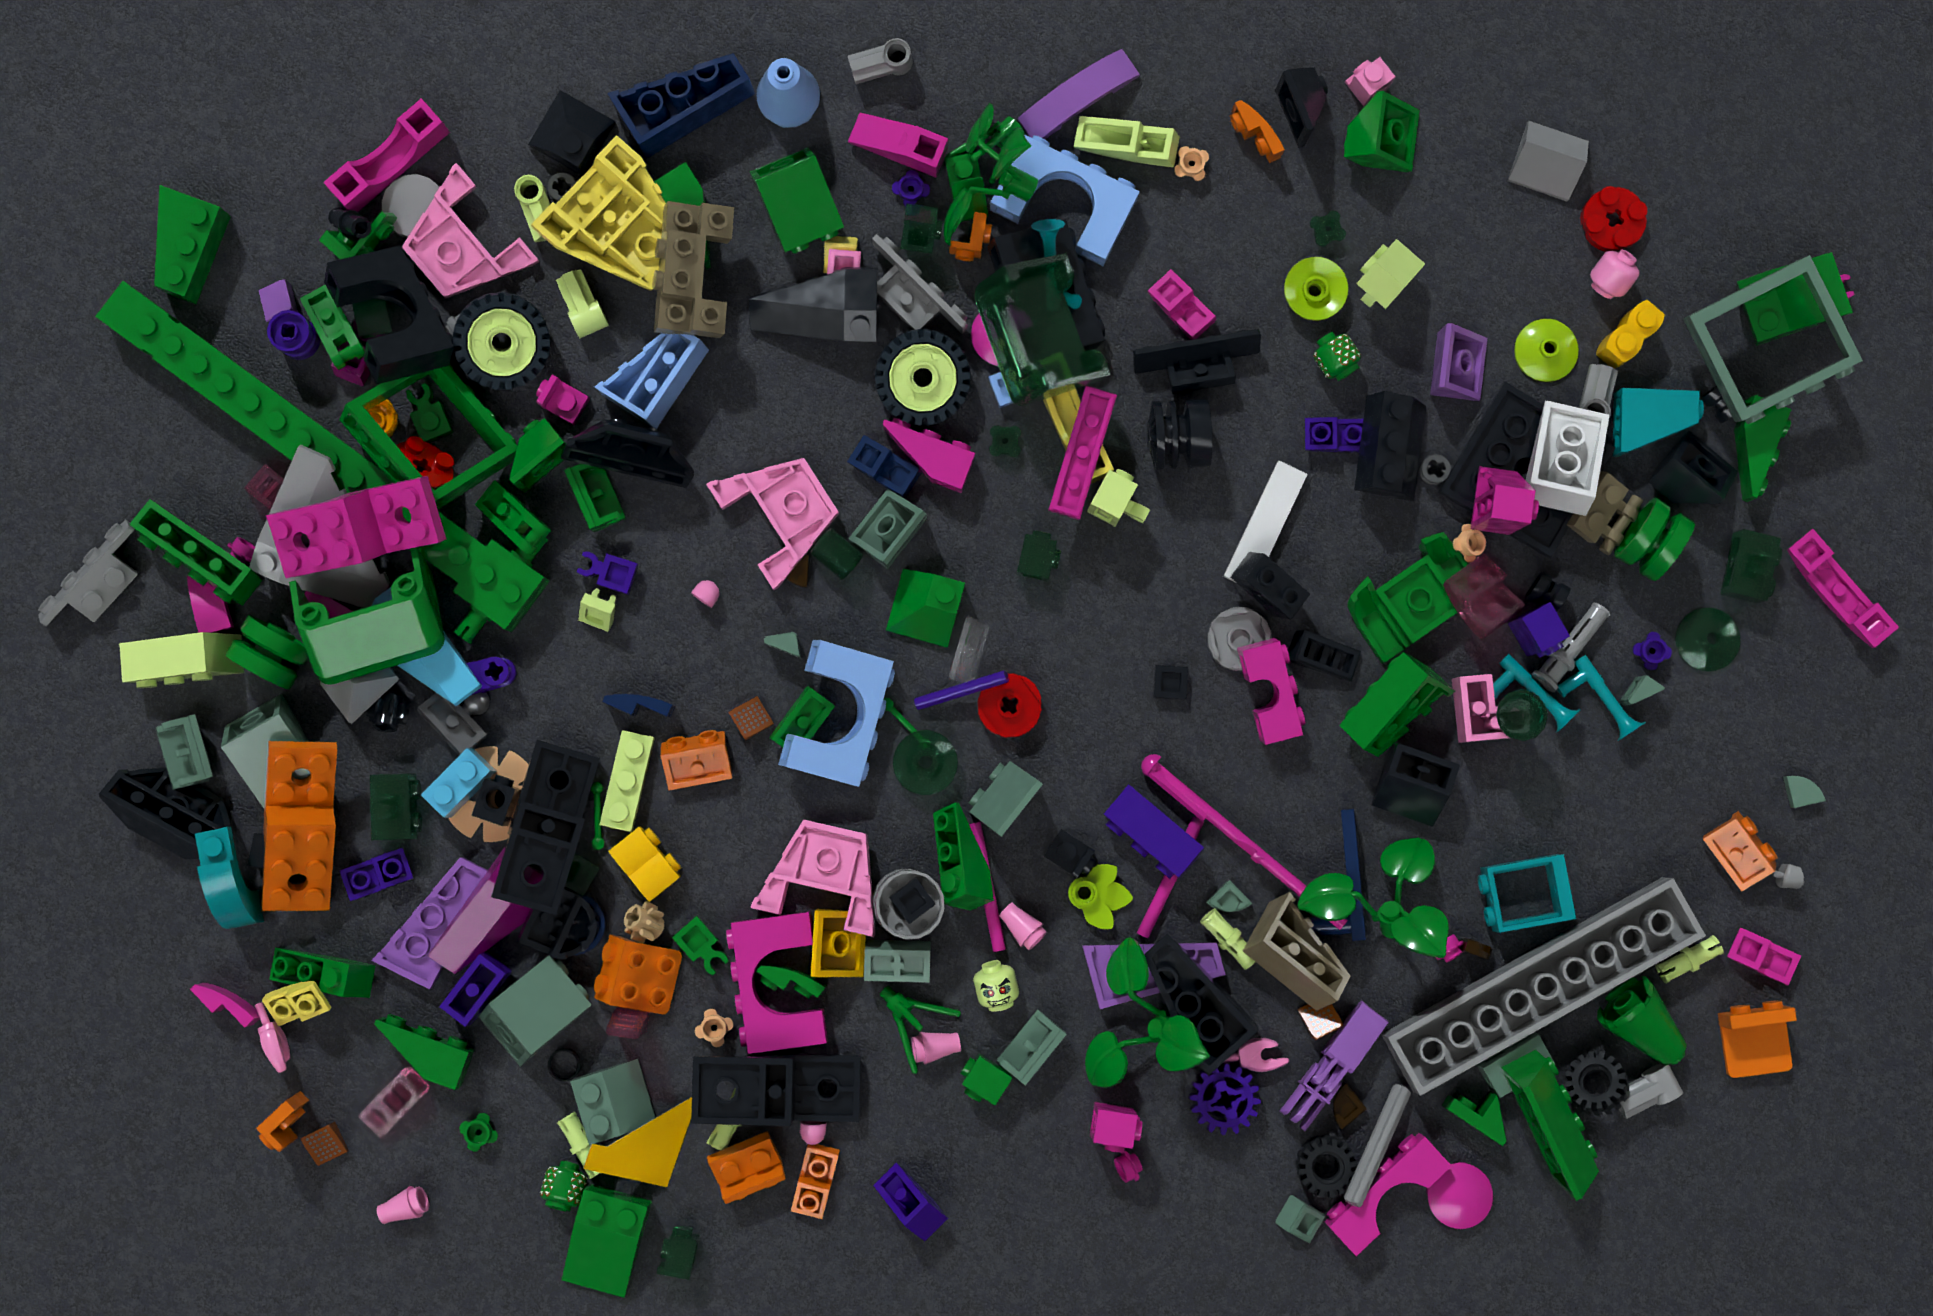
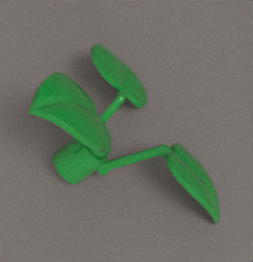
(1012, 179)
(1421, 930)
(1177, 1036)

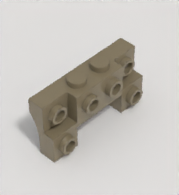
(682, 269)

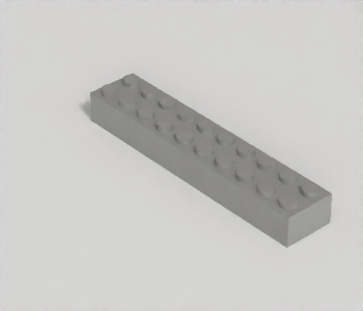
(1543, 985)

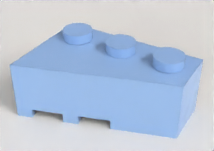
(655, 376)

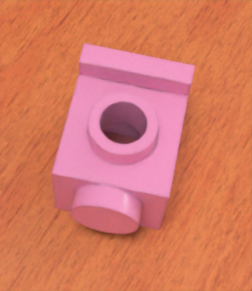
(1370, 79)

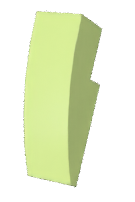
(1127, 140)

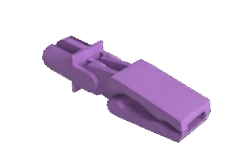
(1340, 1056)

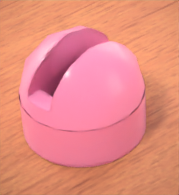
(706, 592)
(812, 1131)

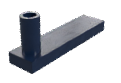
(1356, 920)

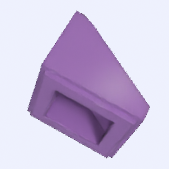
(277, 298)

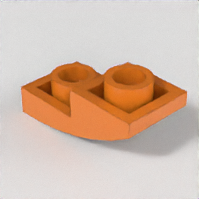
(1251, 123)
(815, 1180)

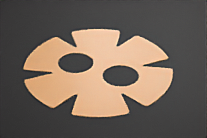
(511, 767)

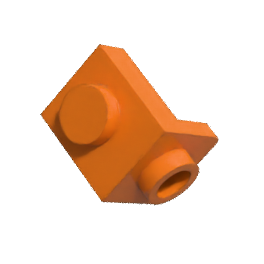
(979, 234)

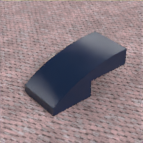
(884, 466)
(631, 703)

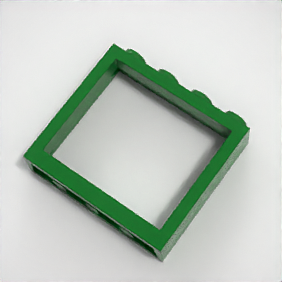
(394, 462)

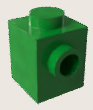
(984, 1079)

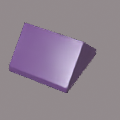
(1458, 363)

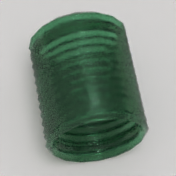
(836, 553)

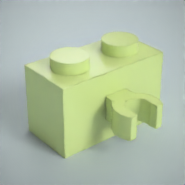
(1388, 273)
(1114, 499)

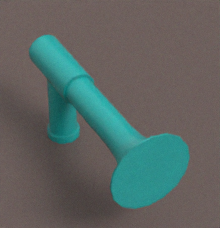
(1048, 230)
(1516, 672)
(1588, 673)

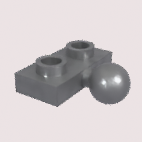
(454, 721)

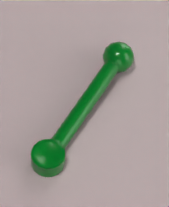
(890, 707)
(598, 842)

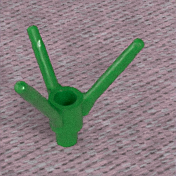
(901, 1009)

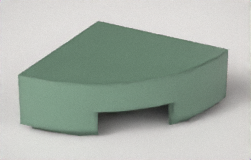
(1802, 791)
(1228, 898)

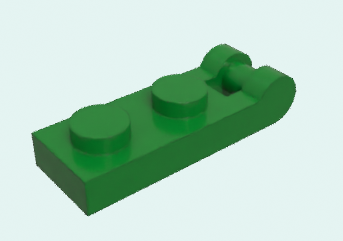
(332, 327)
(512, 517)

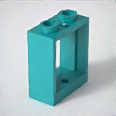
(1558, 886)

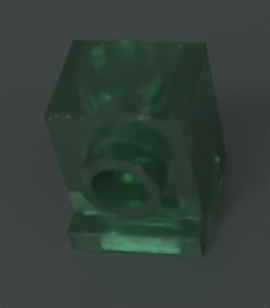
(679, 1253)

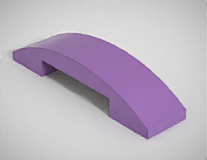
(1078, 94)

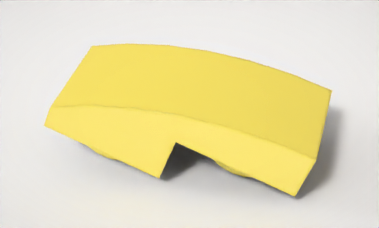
(296, 1001)

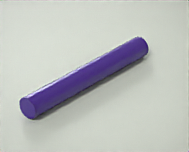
(961, 690)

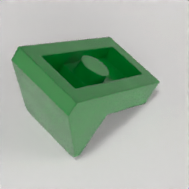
(966, 173)
(1486, 1119)

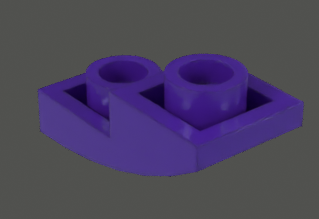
(1333, 434)
(376, 874)

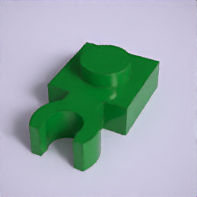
(430, 418)
(697, 941)

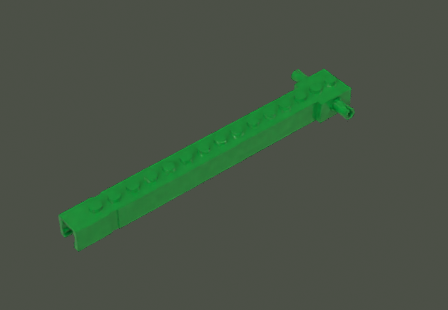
(488, 577)

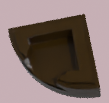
(799, 574)
(1476, 948)
(1346, 1106)

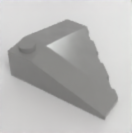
(305, 484)

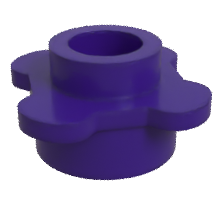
(911, 179)
(1661, 649)

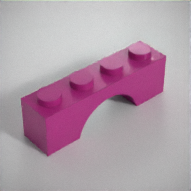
(411, 139)
(1414, 1163)

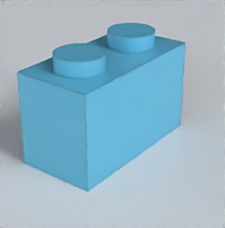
(458, 783)

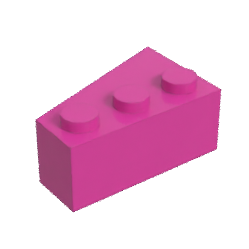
(1502, 501)

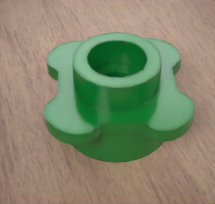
(469, 1130)

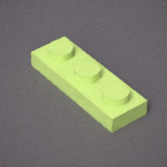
(627, 781)

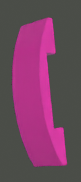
(1839, 591)

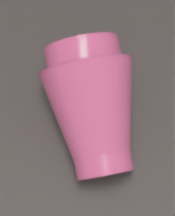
(1023, 926)
(933, 1046)
(406, 1205)

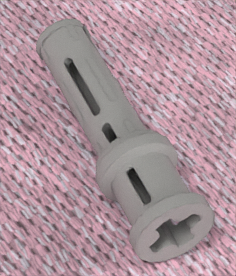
(1563, 659)

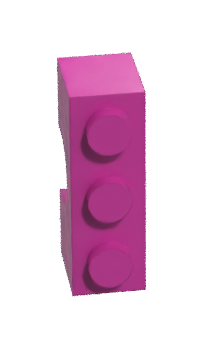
(1280, 717)

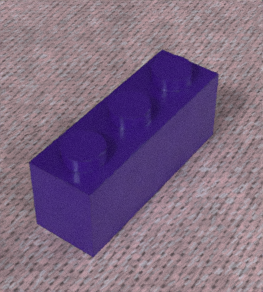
(1153, 833)

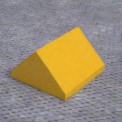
(834, 949)

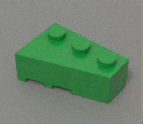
(186, 243)
(1393, 703)

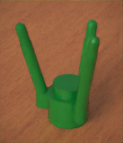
(999, 133)

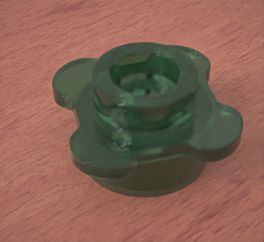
(1325, 237)
(998, 434)

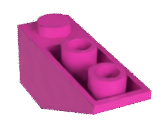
(900, 143)
(938, 460)

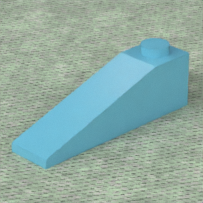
(442, 671)

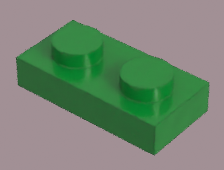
(803, 717)

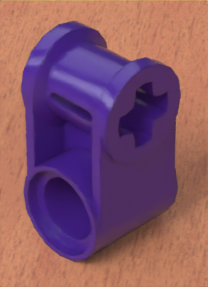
(484, 671)

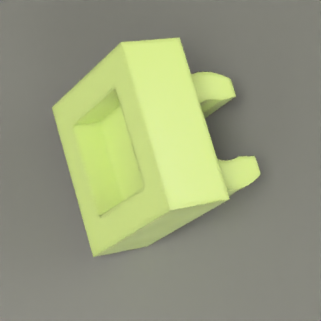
(597, 611)

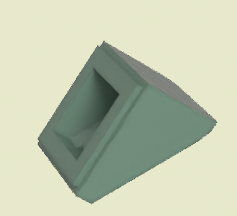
(784, 642)
(1640, 689)
(1300, 1218)

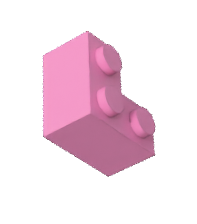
(1476, 709)

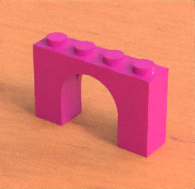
(763, 1026)

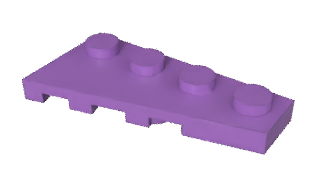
(411, 943)
(1098, 956)

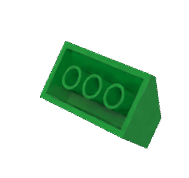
(1552, 1122)

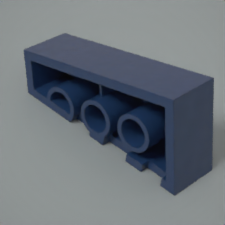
(681, 102)

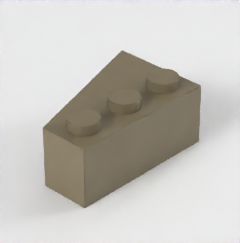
(1295, 955)

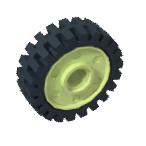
(494, 315)
(922, 403)

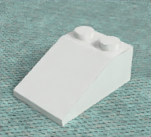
(1567, 457)

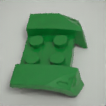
(1409, 602)

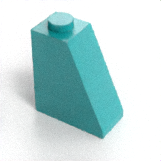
(1652, 415)

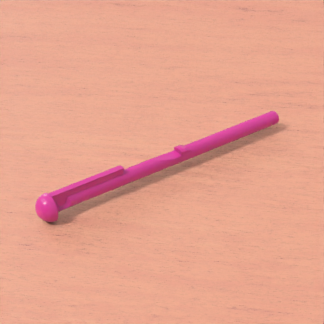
(1202, 810)

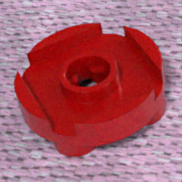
(1631, 213)
(435, 462)
(1006, 723)

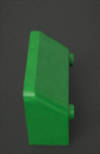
(374, 635)

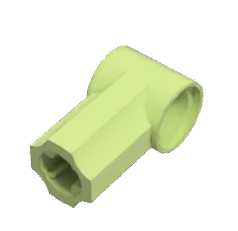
(532, 207)
(584, 310)

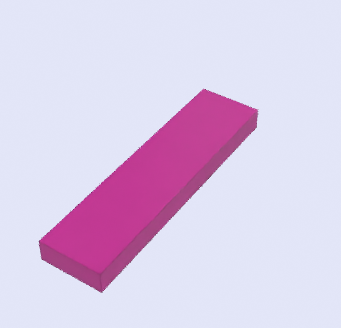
(1082, 452)

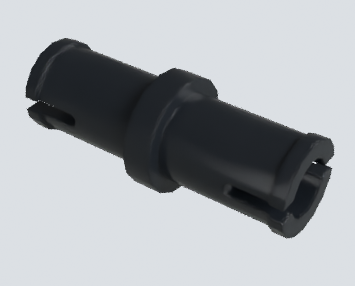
(349, 222)

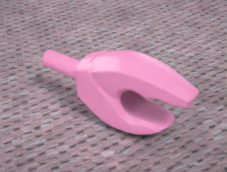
(273, 1040)
(1250, 1056)

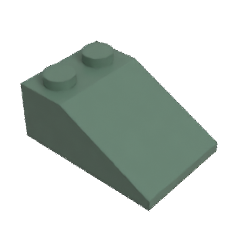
(1004, 798)

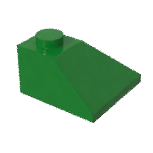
(1383, 134)
(536, 454)
(925, 607)

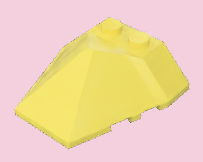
(610, 216)

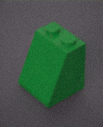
(797, 200)

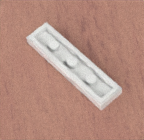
(1269, 514)

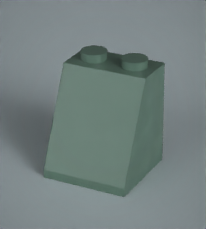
(248, 737)
(535, 1009)

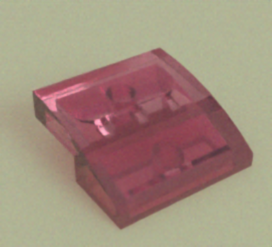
(1482, 596)

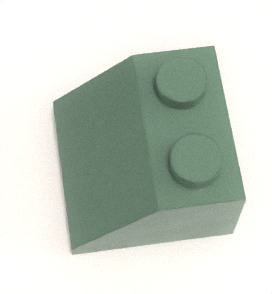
(613, 1101)

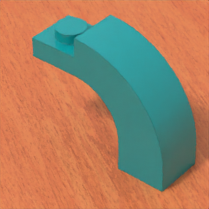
(222, 881)

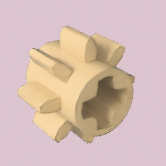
(644, 922)

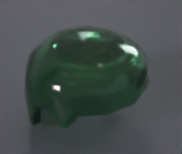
(1521, 715)

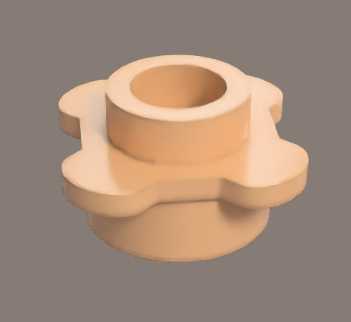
(1188, 154)
(1470, 543)
(705, 1031)

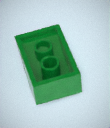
(1791, 304)
(605, 1240)

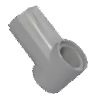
(876, 62)
(1599, 388)
(1655, 1086)

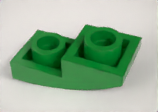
(780, 976)

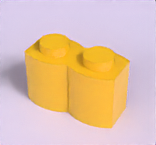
(1630, 334)
(645, 862)

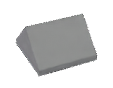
(1549, 161)
(360, 693)

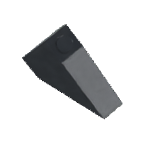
(825, 307)
(1196, 995)

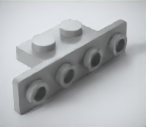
(910, 295)
(96, 582)

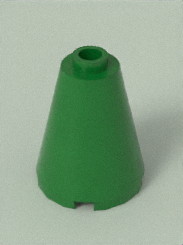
(1643, 1021)

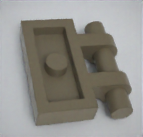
(1607, 502)

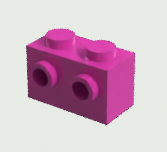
(1115, 1126)

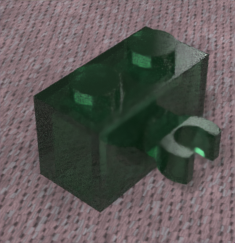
(1751, 566)
(395, 806)

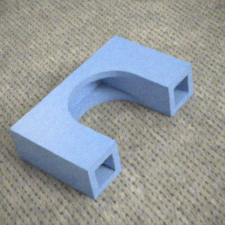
(1110, 198)
(867, 680)

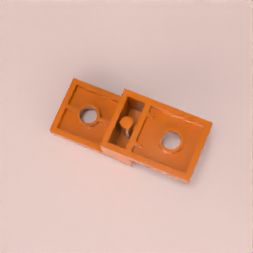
(299, 826)

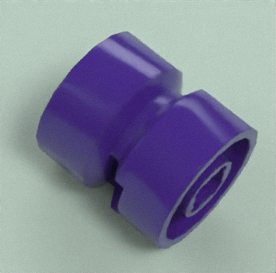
(293, 335)

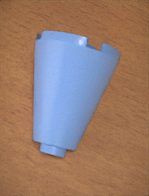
(788, 94)

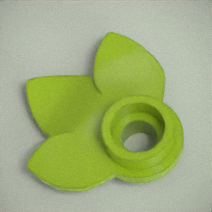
(1103, 898)

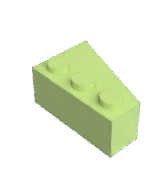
(177, 659)

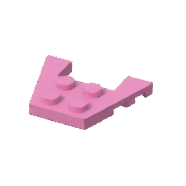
(448, 249)
(793, 505)
(828, 861)

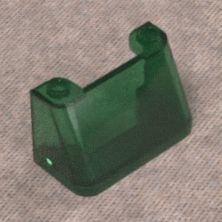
(1035, 331)

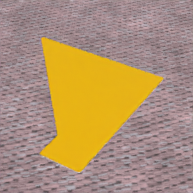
(646, 1152)

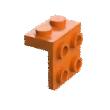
(637, 975)
(1756, 1039)

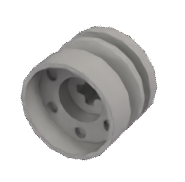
(890, 917)

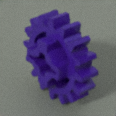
(1238, 1093)

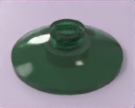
(1693, 643)
(919, 779)

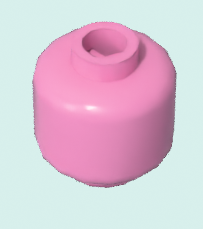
(1614, 274)

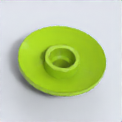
(1326, 277)
(1534, 359)

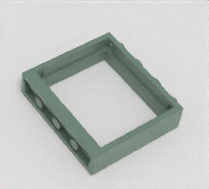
(1783, 397)

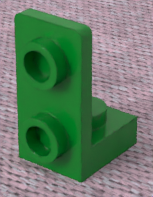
(344, 245)

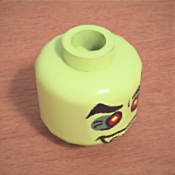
(996, 986)

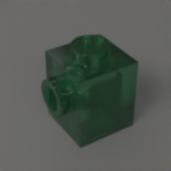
(920, 228)
(1038, 556)

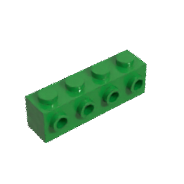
(197, 553)

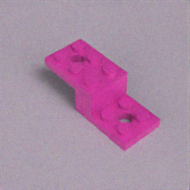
(356, 527)

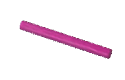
(1165, 888)
(991, 908)

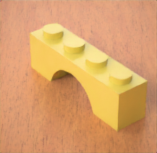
(1063, 412)

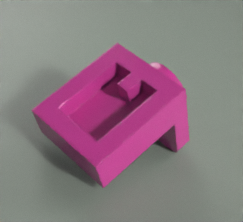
(561, 399)

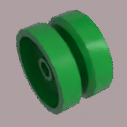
(1655, 539)
(267, 655)

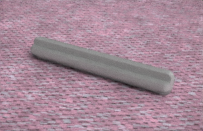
(1377, 1145)

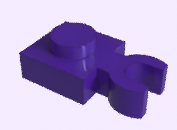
(613, 573)

